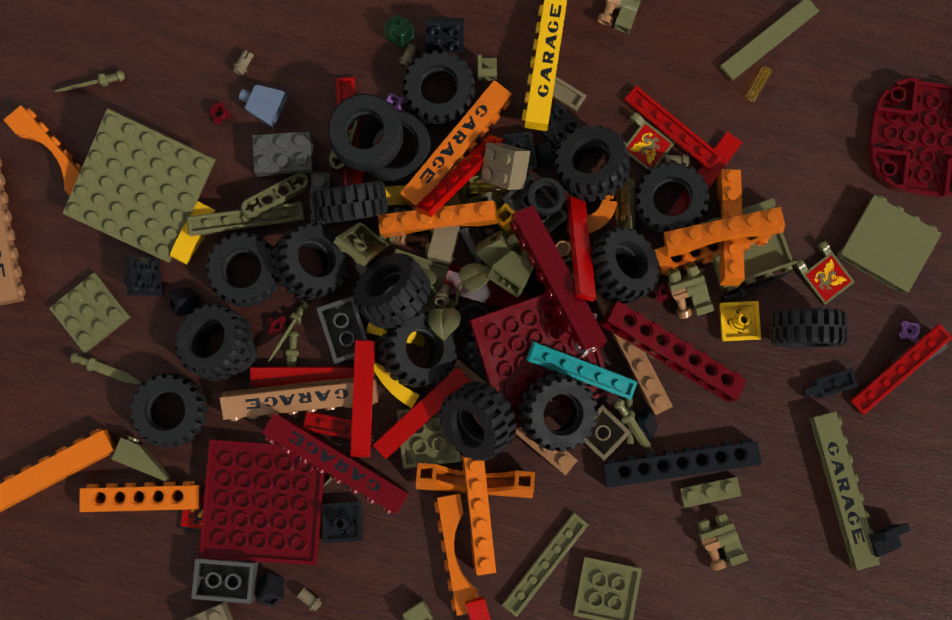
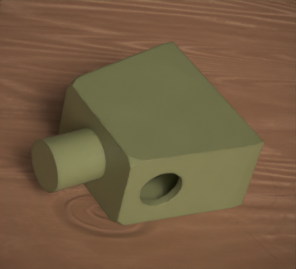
(497, 246)
(511, 272)

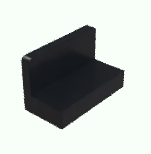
(888, 538)

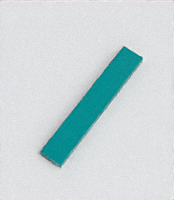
(581, 370)

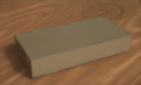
(568, 95)

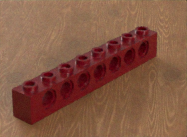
(614, 322)

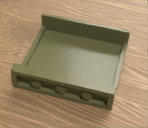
(889, 244)
(759, 259)

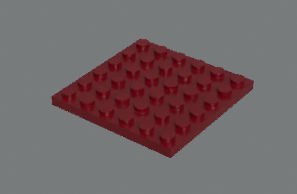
(504, 343)
(260, 505)

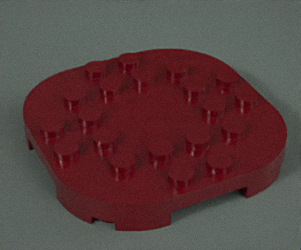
(913, 138)

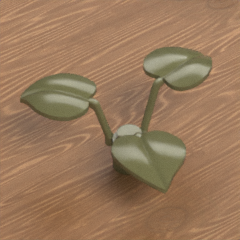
(447, 319)

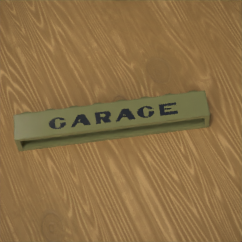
(844, 489)

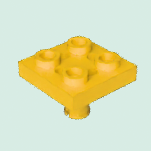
(748, 313)

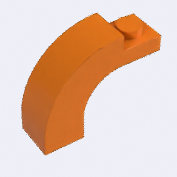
(601, 217)

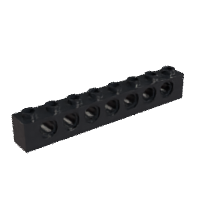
(750, 457)

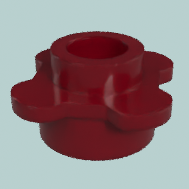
(219, 107)
(659, 296)
(273, 322)

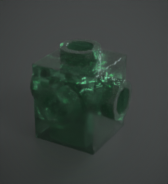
(399, 31)

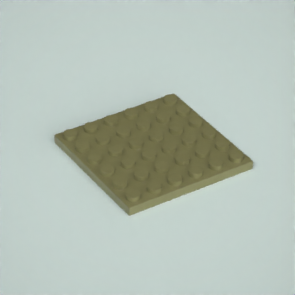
(138, 185)

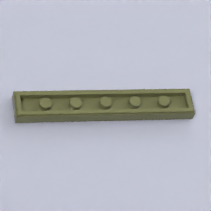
(769, 39)
(235, 220)
(544, 564)

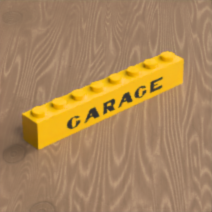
(544, 64)

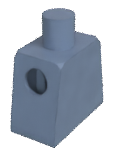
(264, 103)

